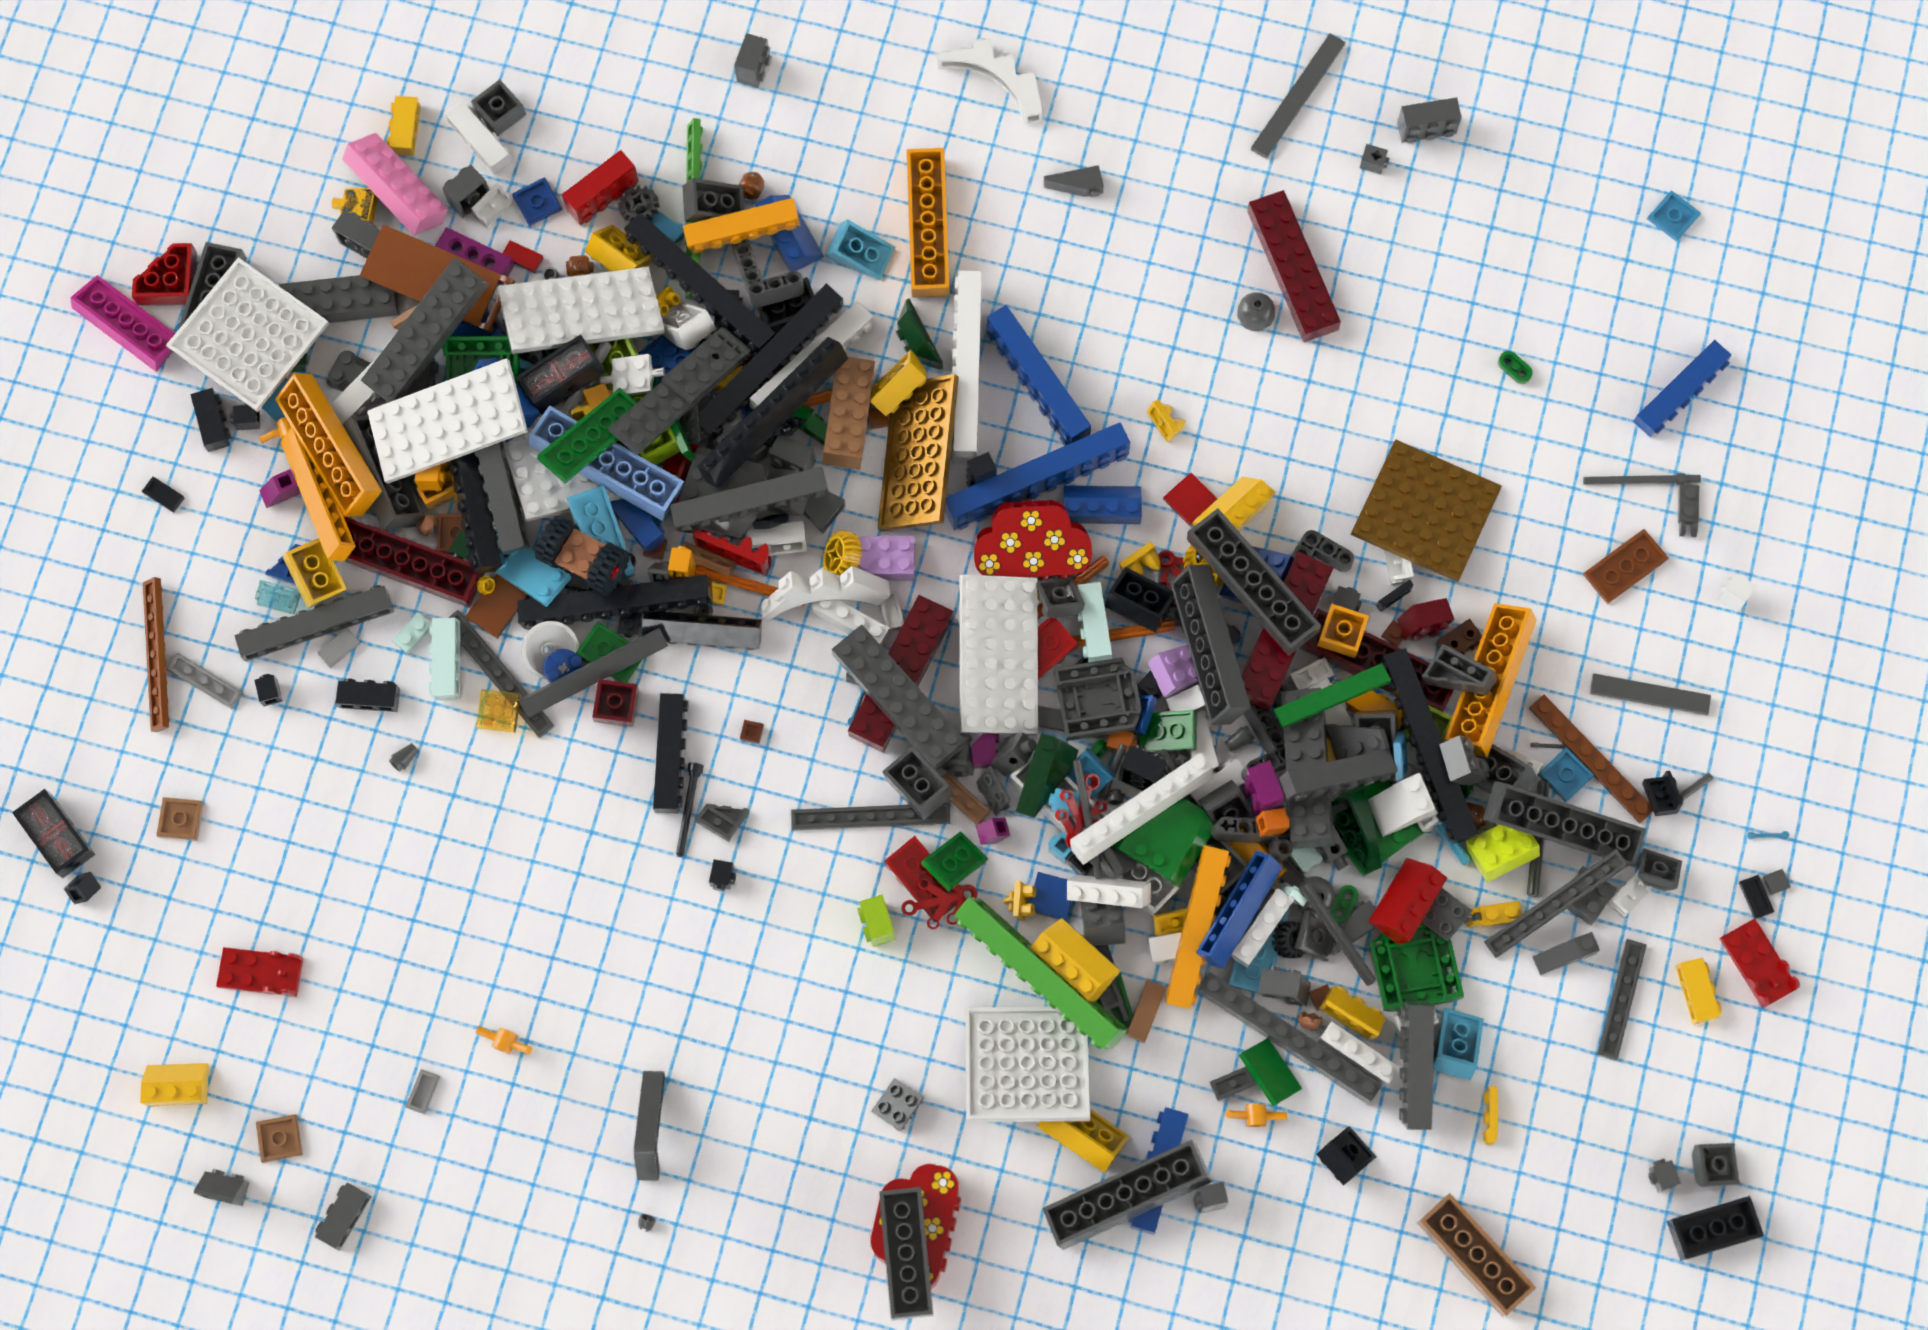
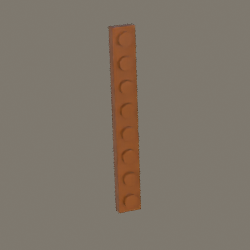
(155, 654)
(1592, 758)

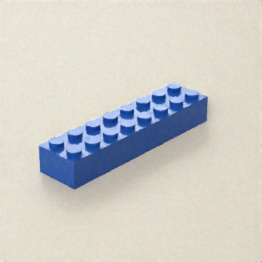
(1037, 376)

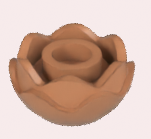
(426, 524)
(1309, 1021)

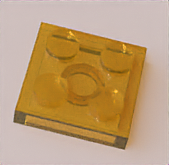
(498, 711)

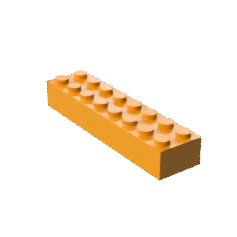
(928, 222)
(328, 445)
(1502, 651)

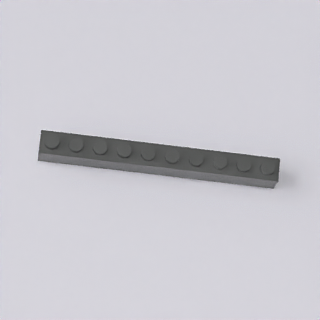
(1289, 1038)

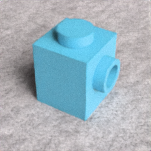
(1057, 803)
(1058, 847)

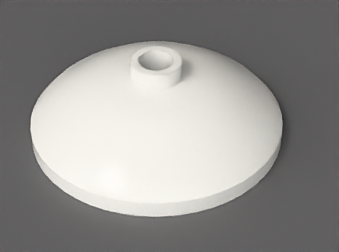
(544, 634)

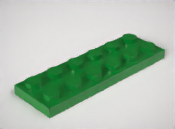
(586, 438)

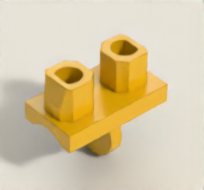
(667, 299)
(1018, 899)

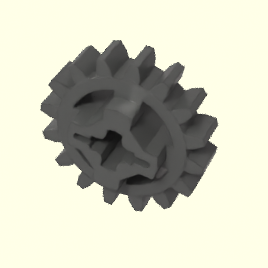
(638, 203)

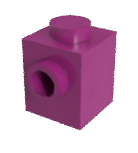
(989, 833)

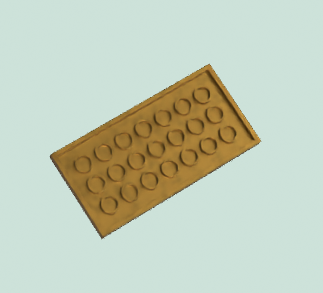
(919, 456)

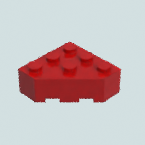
(167, 277)

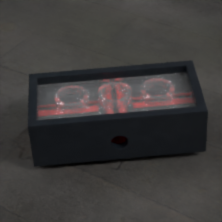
(561, 374)
(53, 833)

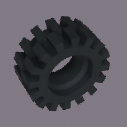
(1281, 940)

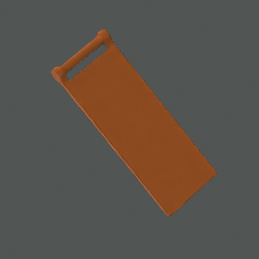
(414, 266)

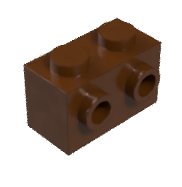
(1462, 638)

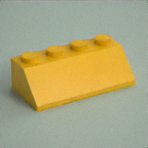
(1241, 502)
(1075, 959)
(1092, 1140)

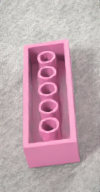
(394, 184)

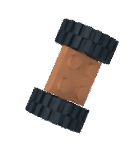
(595, 562)

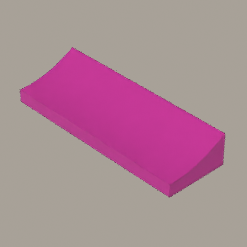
(123, 321)

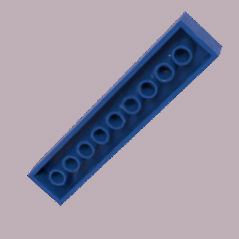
(1038, 476)

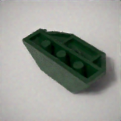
(916, 337)

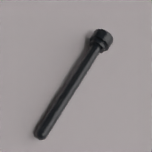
(694, 770)

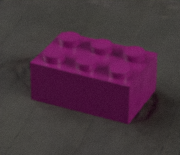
(1263, 788)

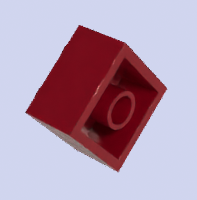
(1425, 619)
(615, 703)

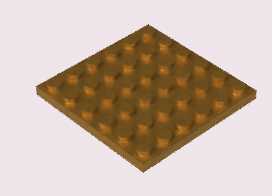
(1426, 510)

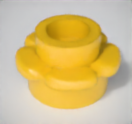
(485, 585)

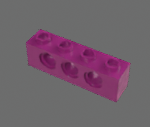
(451, 239)

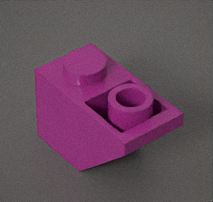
(279, 488)
(984, 750)

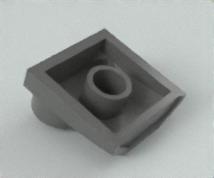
(345, 370)
(1060, 597)
(1659, 870)
(1715, 1164)

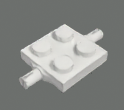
(633, 374)

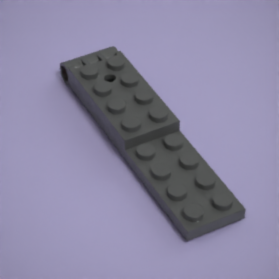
(680, 390)

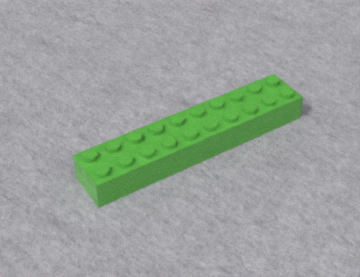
(1016, 953)

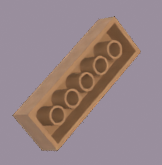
(848, 414)
(1476, 1255)

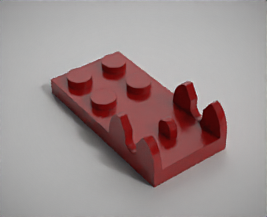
(757, 561)
(1053, 645)
(907, 868)
(1759, 963)
(260, 971)

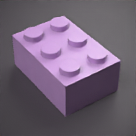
(888, 557)
(1174, 670)

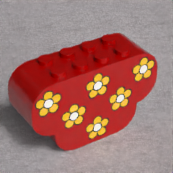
(1032, 542)
(940, 1202)

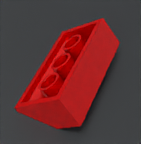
(1407, 900)

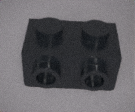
(1663, 794)

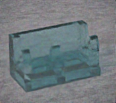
(277, 597)

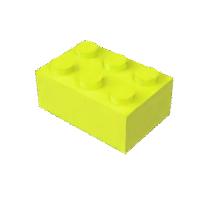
(1501, 851)

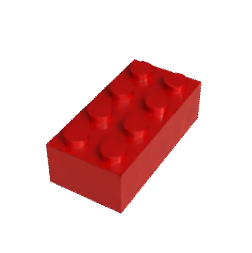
(600, 188)

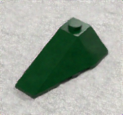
(1047, 770)
(1356, 829)

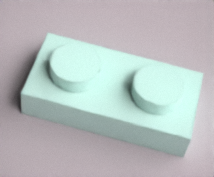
(412, 633)
(1293, 892)

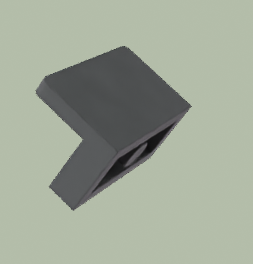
(1117, 862)

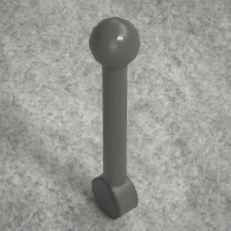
(1548, 745)

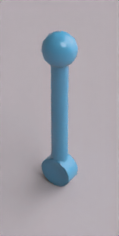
(862, 693)
(1784, 835)

